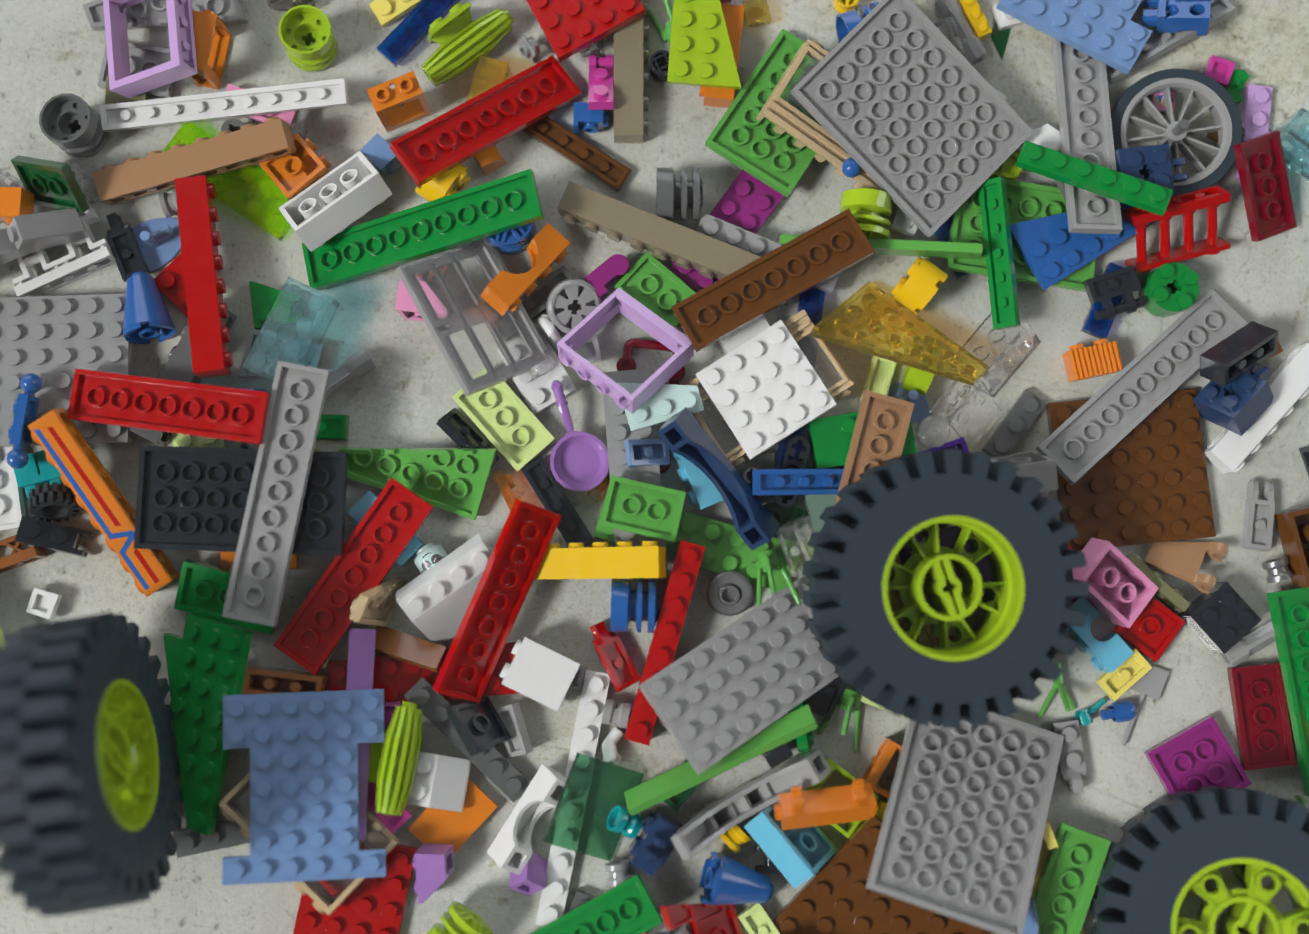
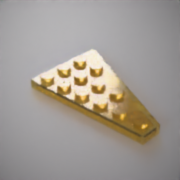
(887, 329)

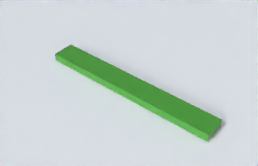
(917, 248)
(684, 776)

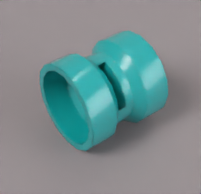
(622, 821)

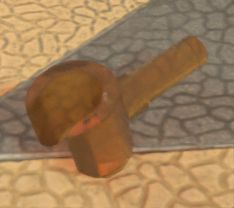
(602, 486)

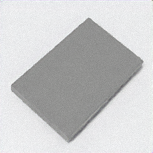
(142, 58)

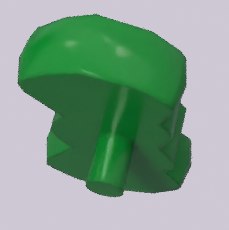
(1236, 84)

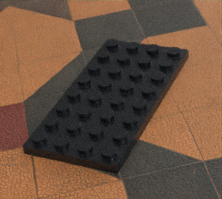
(201, 494)

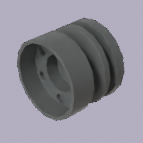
(73, 125)
(678, 193)

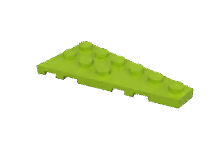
(701, 46)

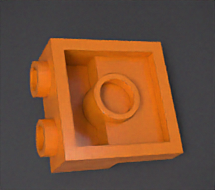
(297, 170)

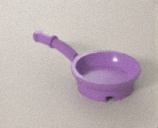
(578, 458)

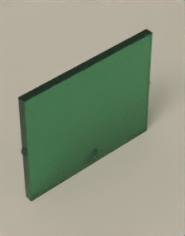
(585, 804)

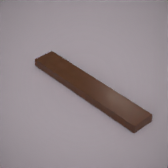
(579, 152)

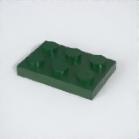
(51, 183)

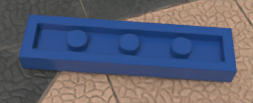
(796, 481)

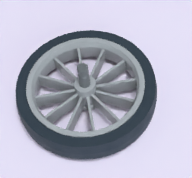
(1175, 133)

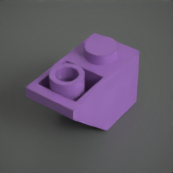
(433, 867)

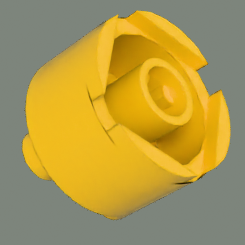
(445, 184)
(920, 285)

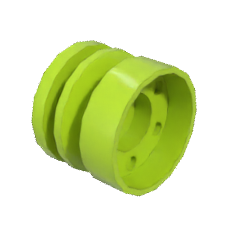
(308, 38)
(870, 210)
(460, 921)

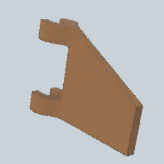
(1185, 559)

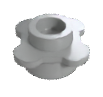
(529, 48)

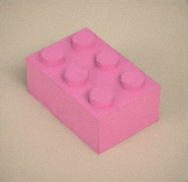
(1114, 583)

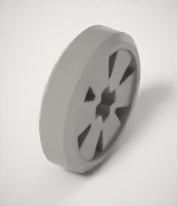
(564, 294)

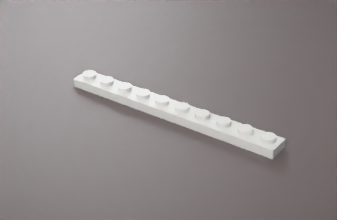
(224, 105)
(584, 741)

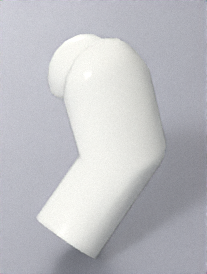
(549, 330)
(609, 746)

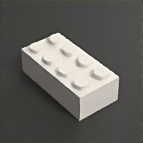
(335, 201)

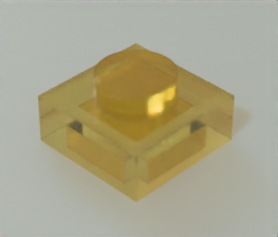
(756, 13)

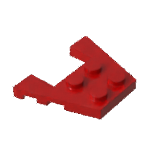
(702, 918)

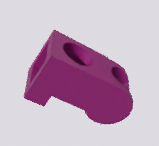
(607, 273)

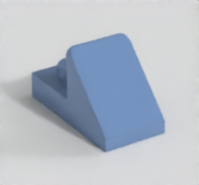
(646, 452)

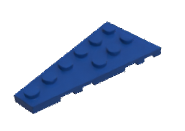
(1055, 252)

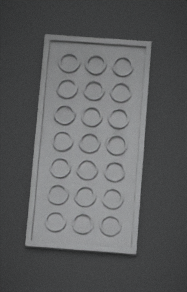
(740, 679)

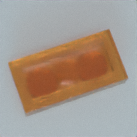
(505, 484)

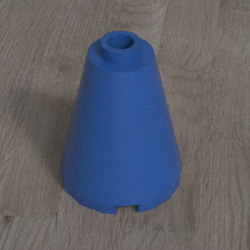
(145, 311)
(732, 882)

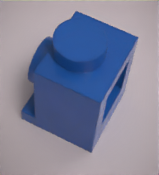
(587, 119)

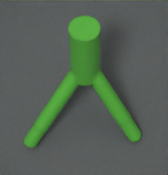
(1066, 699)

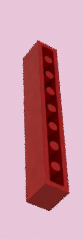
(202, 277)
(665, 635)

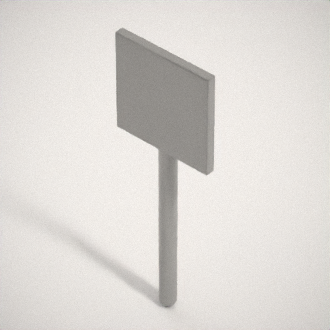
(1150, 685)

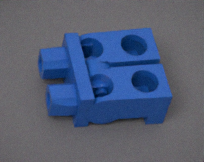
(1177, 15)

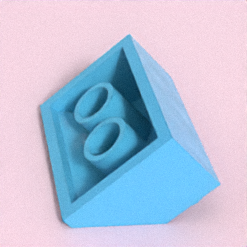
(793, 851)

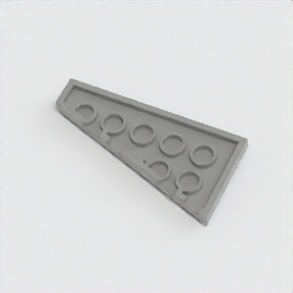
(154, 13)

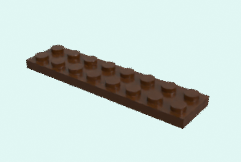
(772, 280)

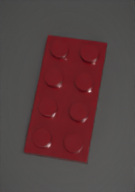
(1265, 185)
(1261, 716)

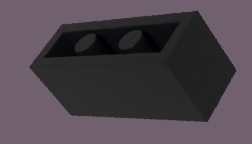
(1238, 353)

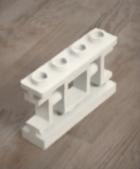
(65, 268)

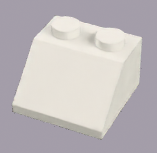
(440, 782)

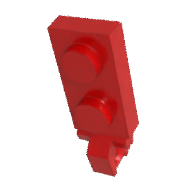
(614, 657)

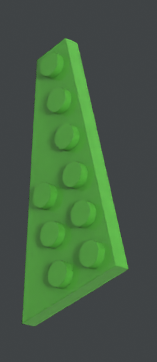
(441, 476)

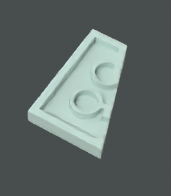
(663, 404)

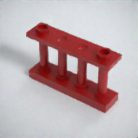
(1180, 204)

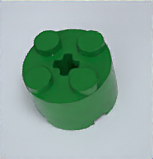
(1169, 289)

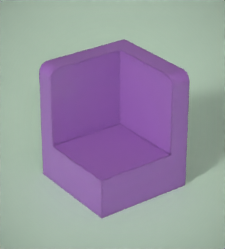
(532, 877)

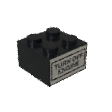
(1220, 617)

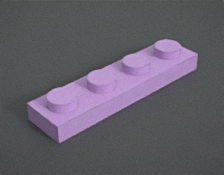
(1255, 113)

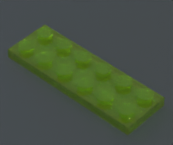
(244, 189)

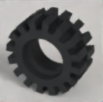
(52, 502)

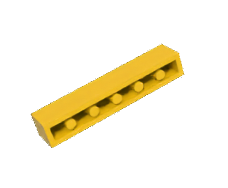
(603, 561)

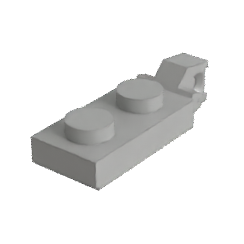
(1072, 760)

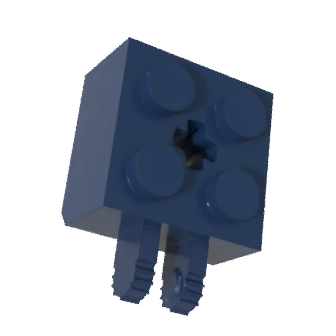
(1152, 163)
(1238, 403)
(654, 845)

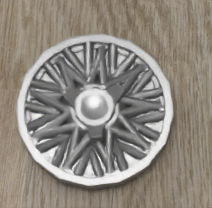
(729, 593)

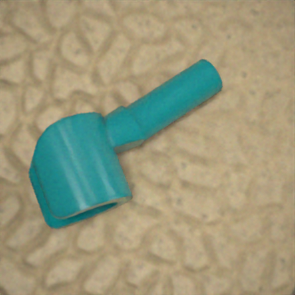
(1084, 715)

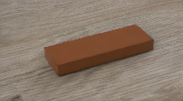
(409, 648)

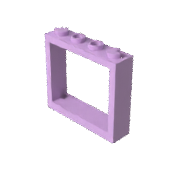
(181, 48)
(647, 320)

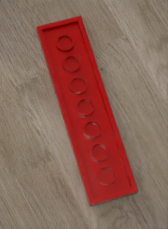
(484, 120)
(169, 406)
(364, 565)
(497, 601)
(399, 676)

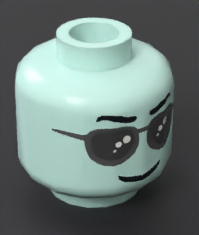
(429, 556)

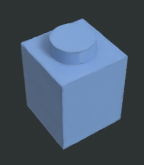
(381, 156)

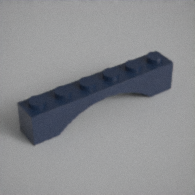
(690, 440)

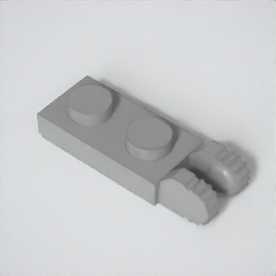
(1259, 517)

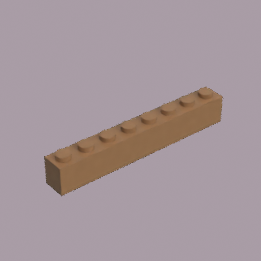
(203, 157)

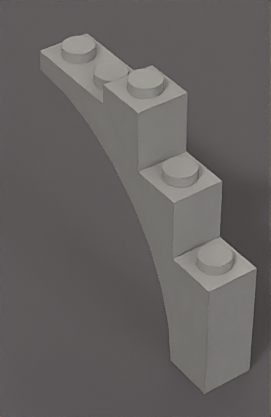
(39, 232)
(747, 799)

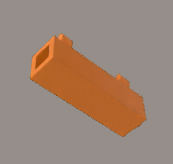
(825, 805)

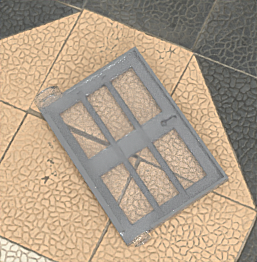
(470, 333)

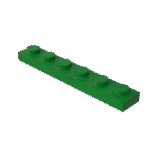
(1094, 178)
(999, 254)

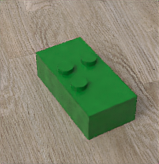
(832, 437)

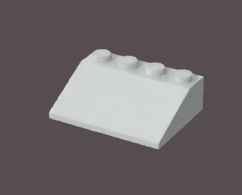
(443, 593)

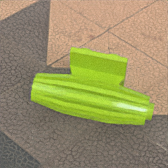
(463, 41)
(396, 759)

